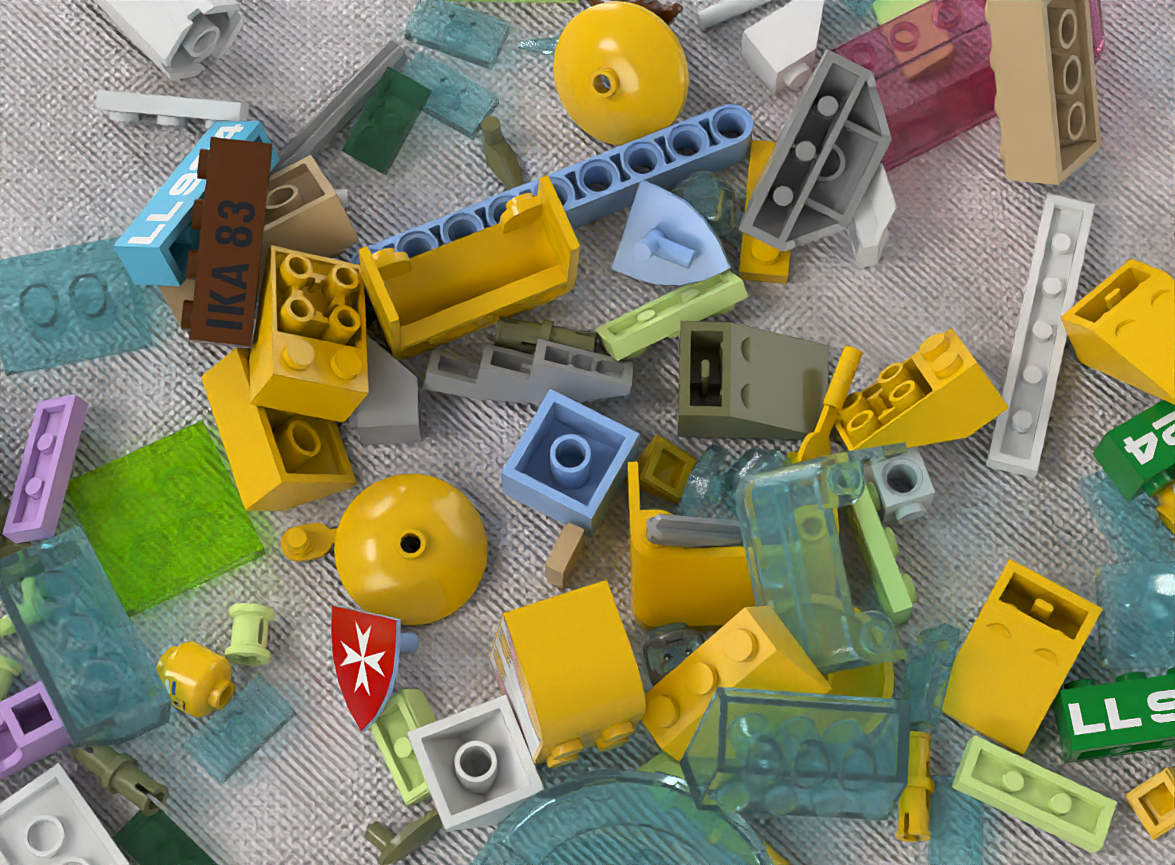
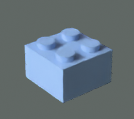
(570, 462)

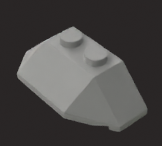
(820, 158)

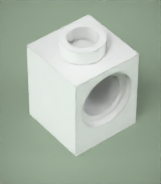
(902, 506)

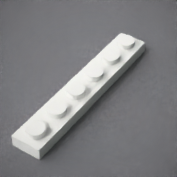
(1040, 335)

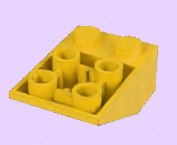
(1129, 328)
(309, 336)
(923, 400)
(1017, 656)

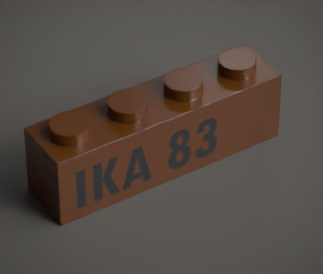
(229, 243)

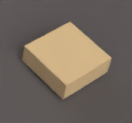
(564, 555)

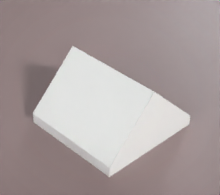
(476, 765)

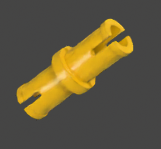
(915, 799)

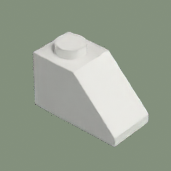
(784, 44)

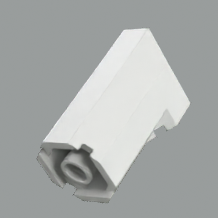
(177, 31)

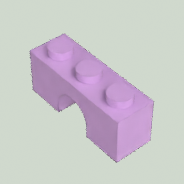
(28, 730)

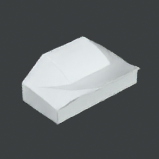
(869, 224)

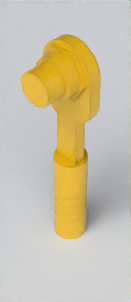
(817, 442)
(308, 542)

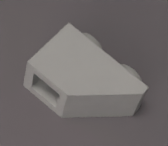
(393, 403)

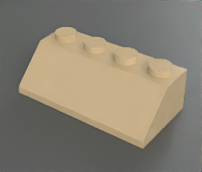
(1044, 87)
(299, 216)

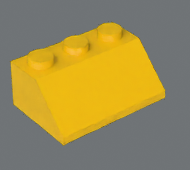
(273, 453)
(745, 653)

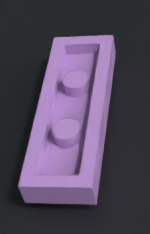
(45, 469)

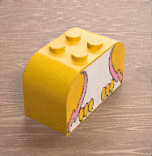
(569, 674)

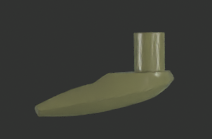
(500, 154)
(407, 841)

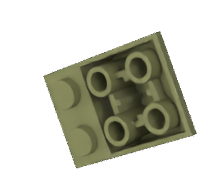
(748, 382)

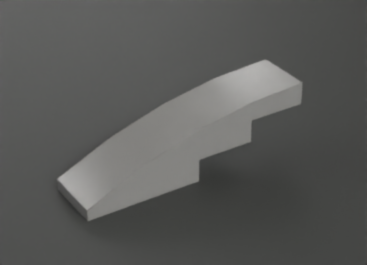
(526, 377)

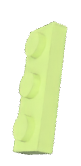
(661, 318)
(878, 551)
(1034, 794)

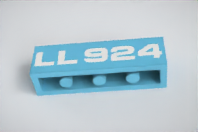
(160, 237)

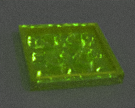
(164, 519)

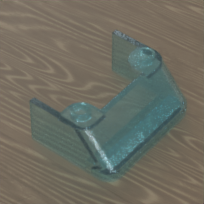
(800, 563)

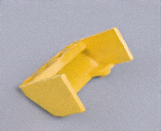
(475, 278)
(683, 583)

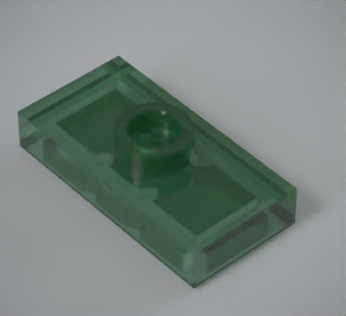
(386, 120)
(159, 842)

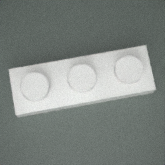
(170, 109)

